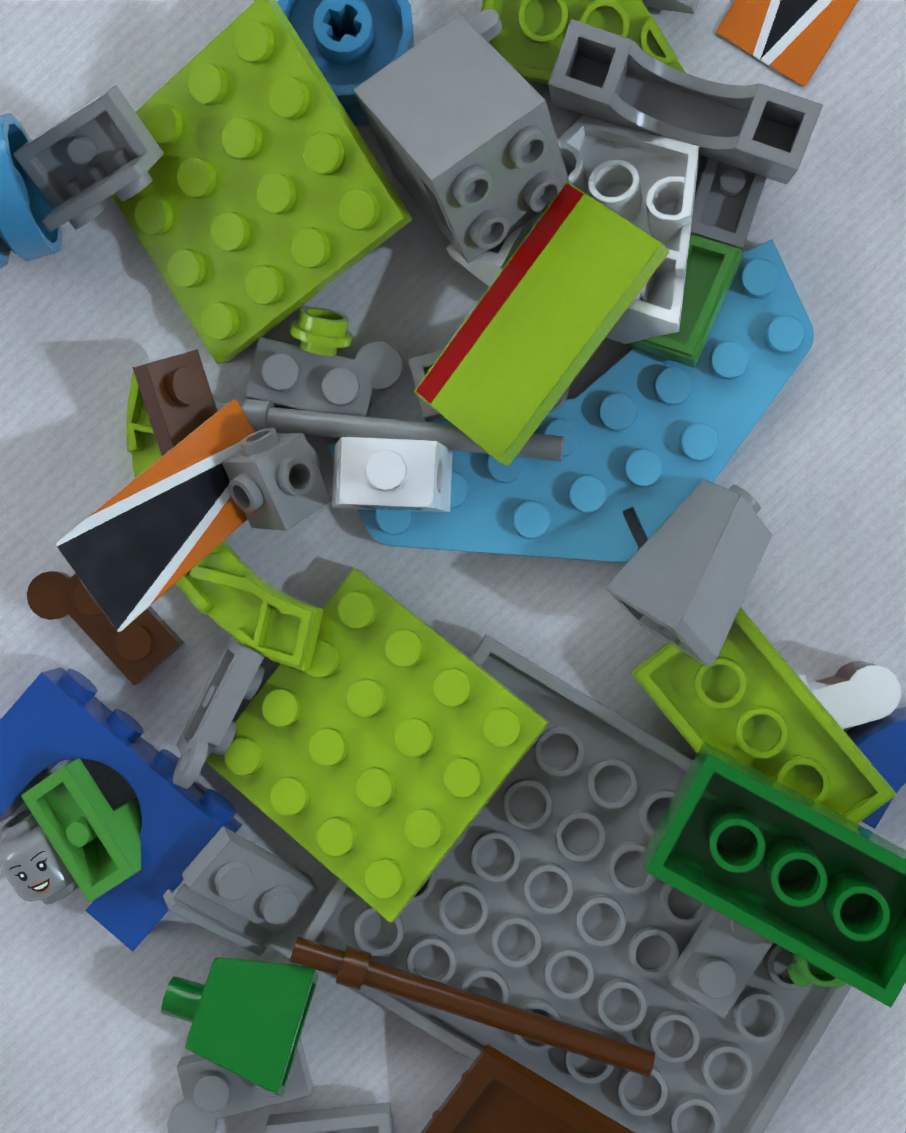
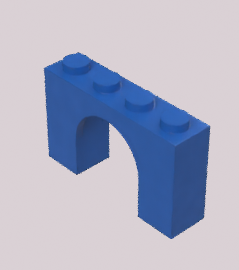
(65, 721)

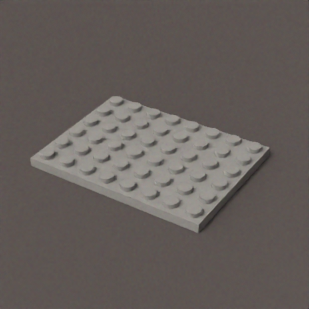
(560, 919)

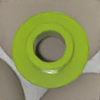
(321, 330)

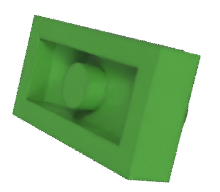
(90, 838)

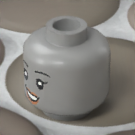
(32, 862)

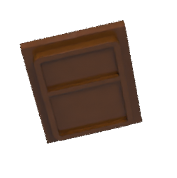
(510, 1098)

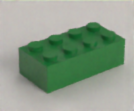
(787, 871)

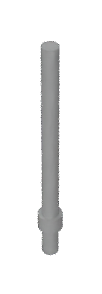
(264, 415)

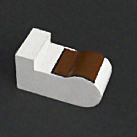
(857, 693)

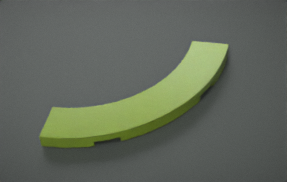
(227, 587)

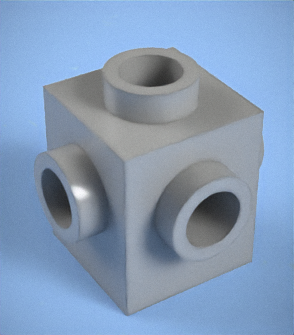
(276, 479)

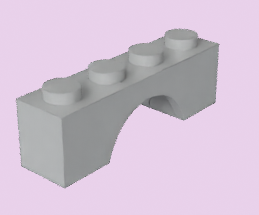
(733, 124)

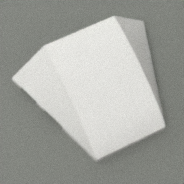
(645, 182)

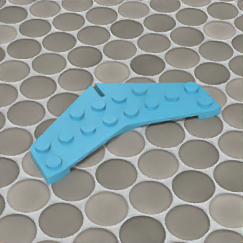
(629, 439)

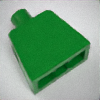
(246, 1017)

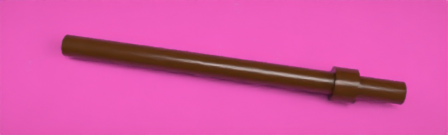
(356, 969)

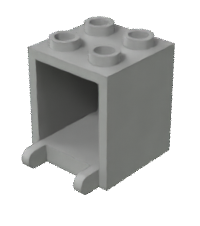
(465, 134)

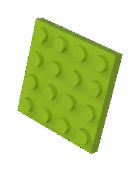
(256, 184)
(378, 745)

